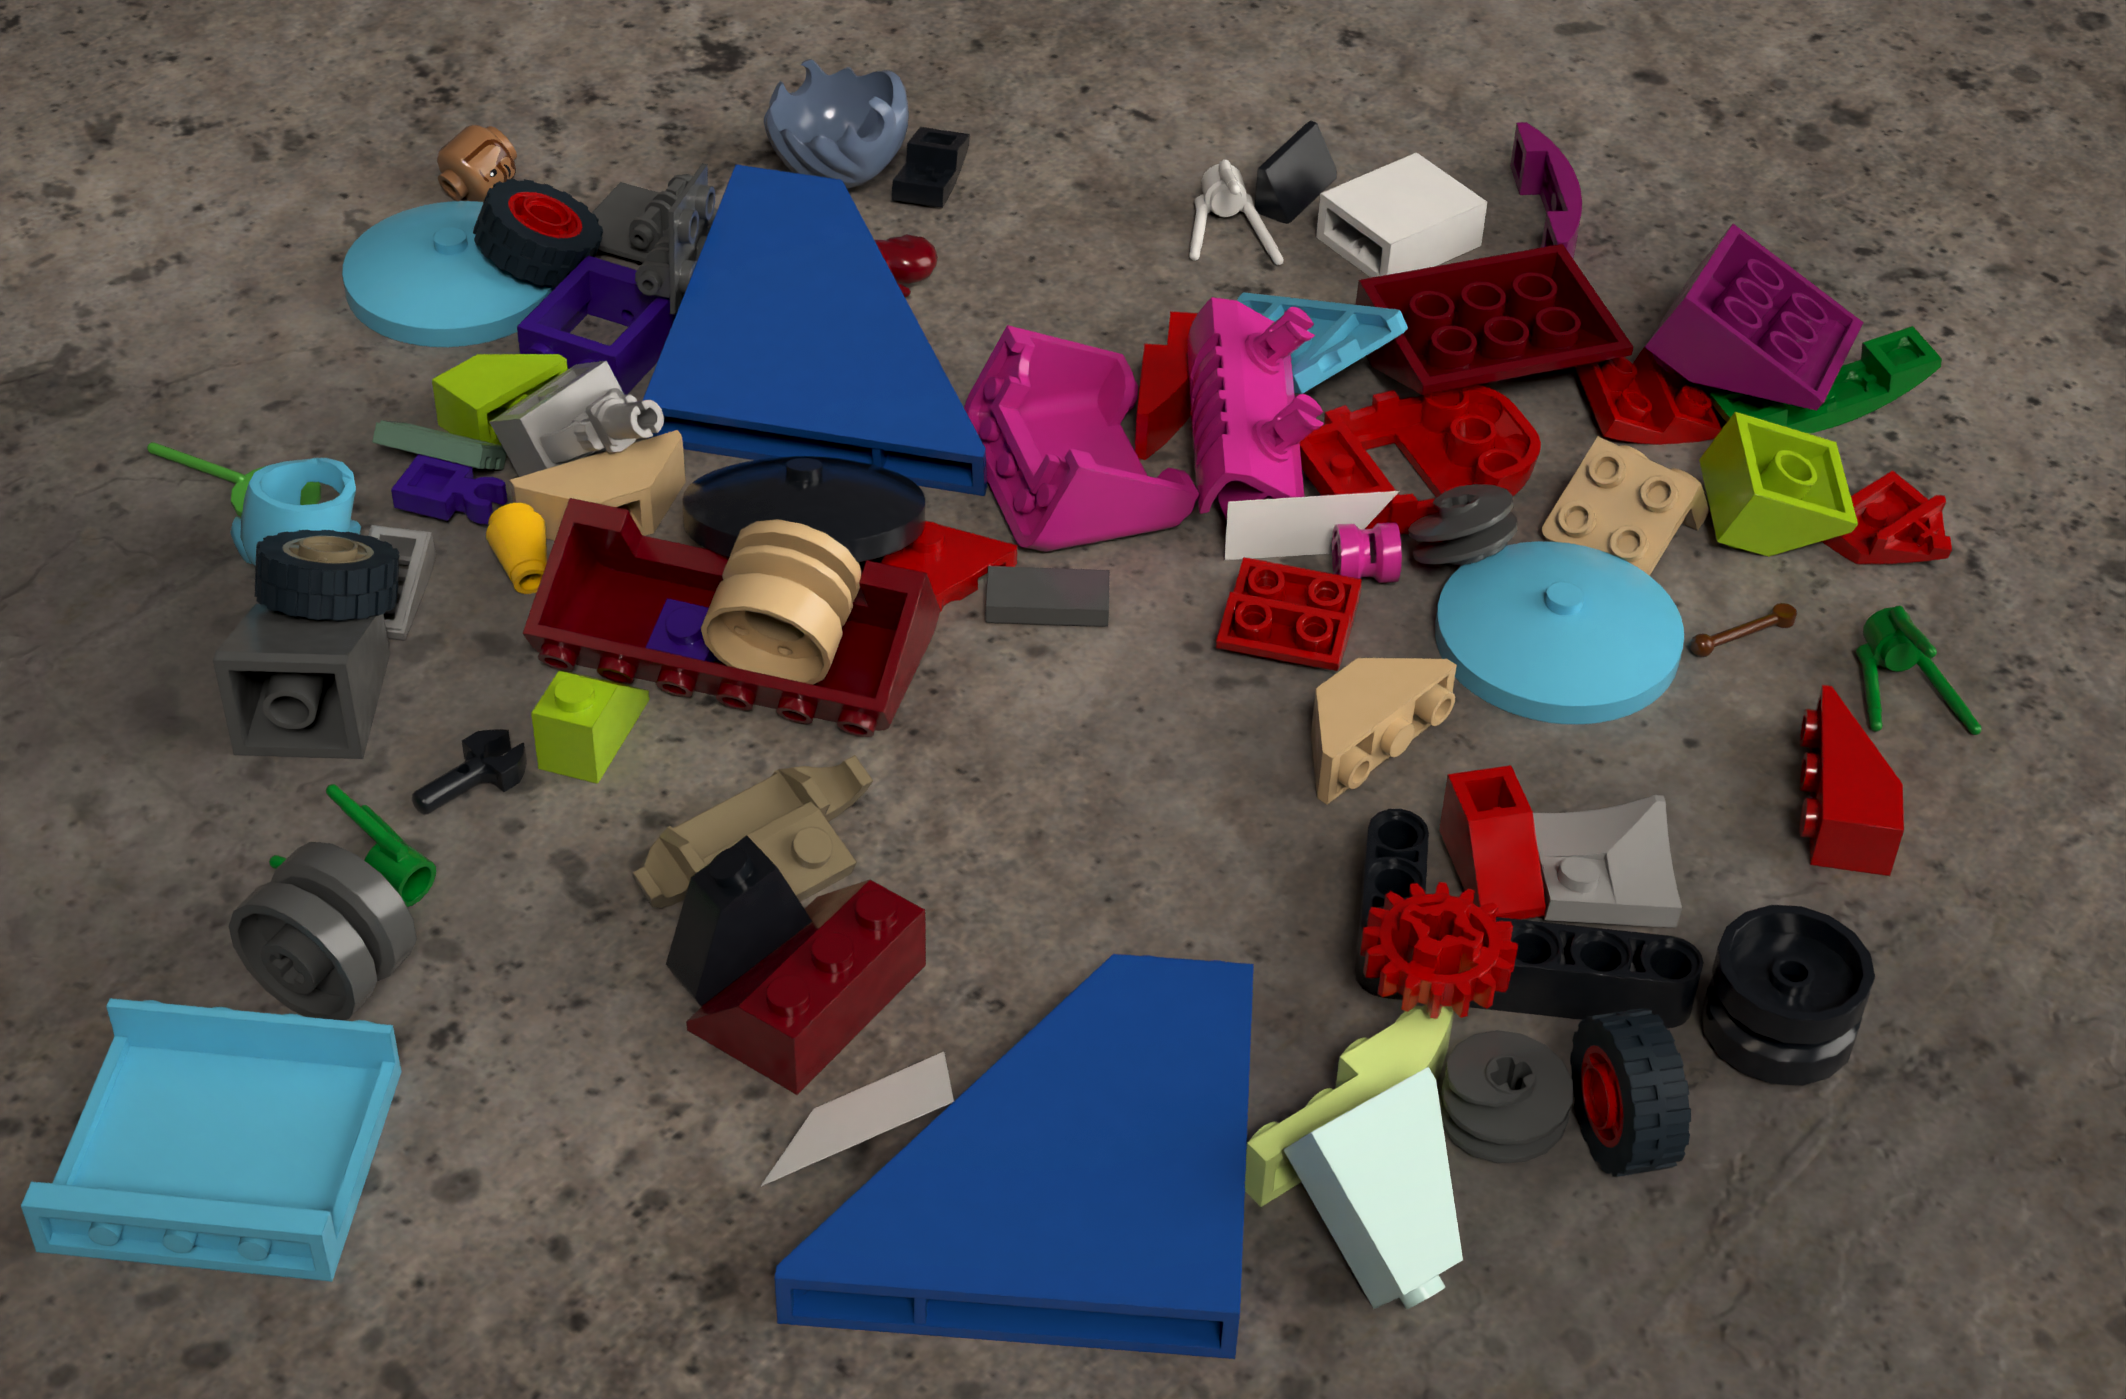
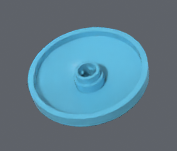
(429, 282)
(1559, 633)

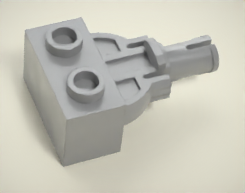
(573, 419)

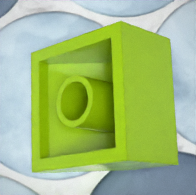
(1775, 487)

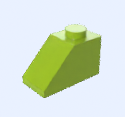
(487, 387)
(584, 724)

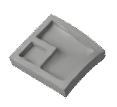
(1609, 865)

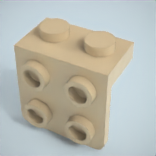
(1625, 505)

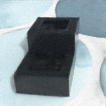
(930, 167)

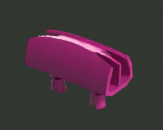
(1246, 403)

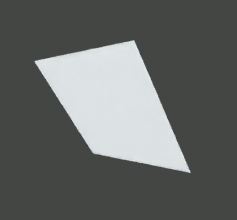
(1296, 524)
(867, 1114)

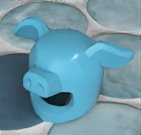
(275, 506)

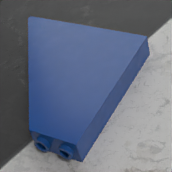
(808, 343)
(1069, 1187)

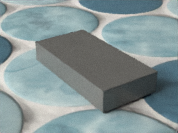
(1047, 596)

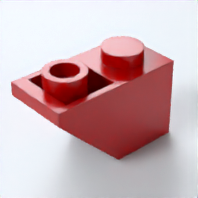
(1493, 841)

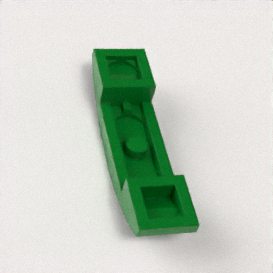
(1886, 371)

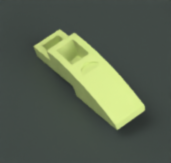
(1363, 1073)

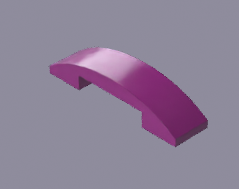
(1546, 172)

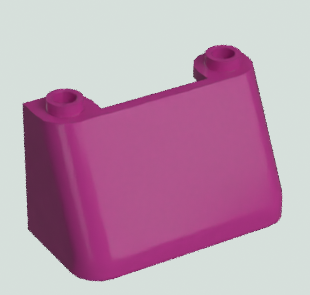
(1059, 445)

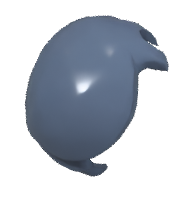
(839, 123)

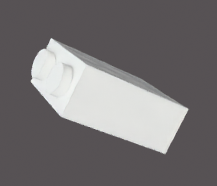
(1401, 218)

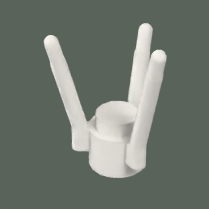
(1226, 196)

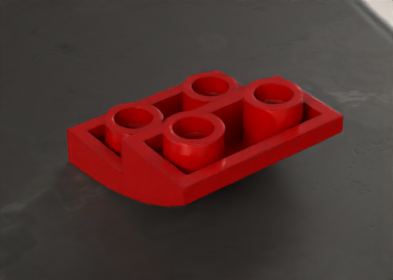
(1646, 402)
(1290, 614)

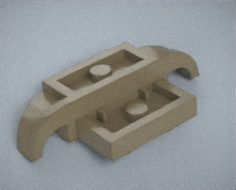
(781, 815)

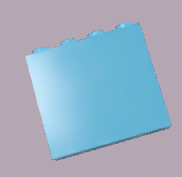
(221, 1141)

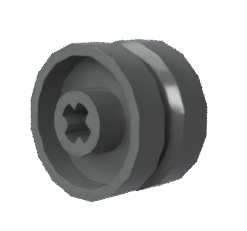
(323, 931)

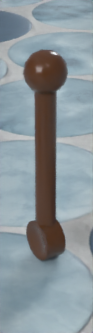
(1782, 615)

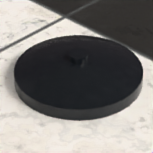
(851, 501)

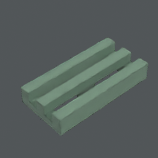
(439, 444)

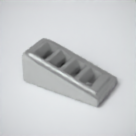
(419, 552)

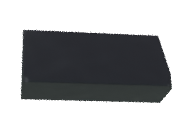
(1294, 175)

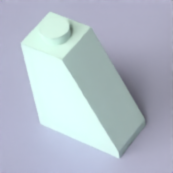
(1386, 1190)

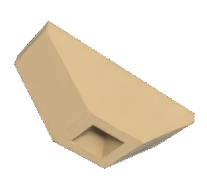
(638, 479)
(1374, 714)

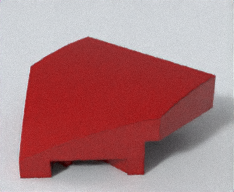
(1894, 525)

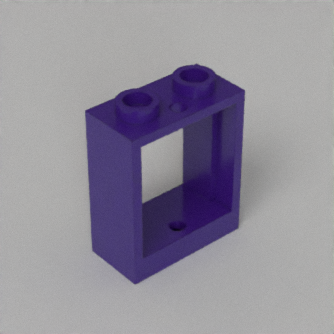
(610, 294)

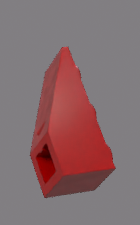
(1853, 791)

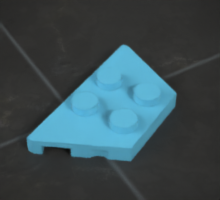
(1340, 330)

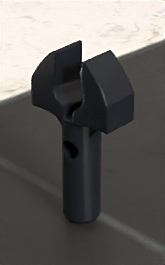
(482, 764)

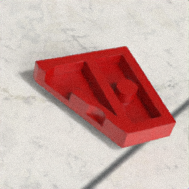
(952, 559)

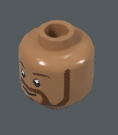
(475, 162)

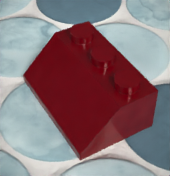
(819, 985)

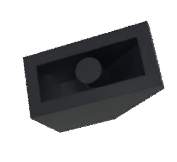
(732, 920)

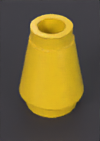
(520, 544)

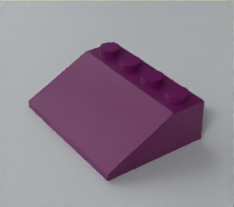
(1755, 327)

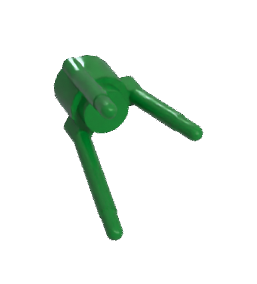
(1899, 645)
(398, 862)

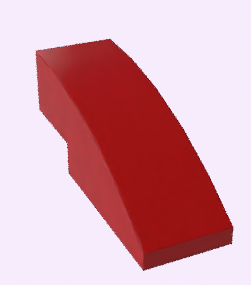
(1164, 388)

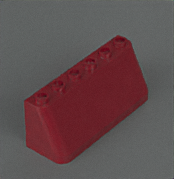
(612, 583)

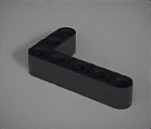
(1556, 966)

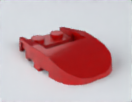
(1445, 435)

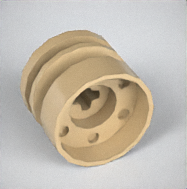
(782, 601)

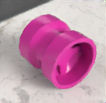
(1367, 552)

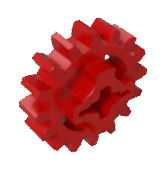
(1438, 950)

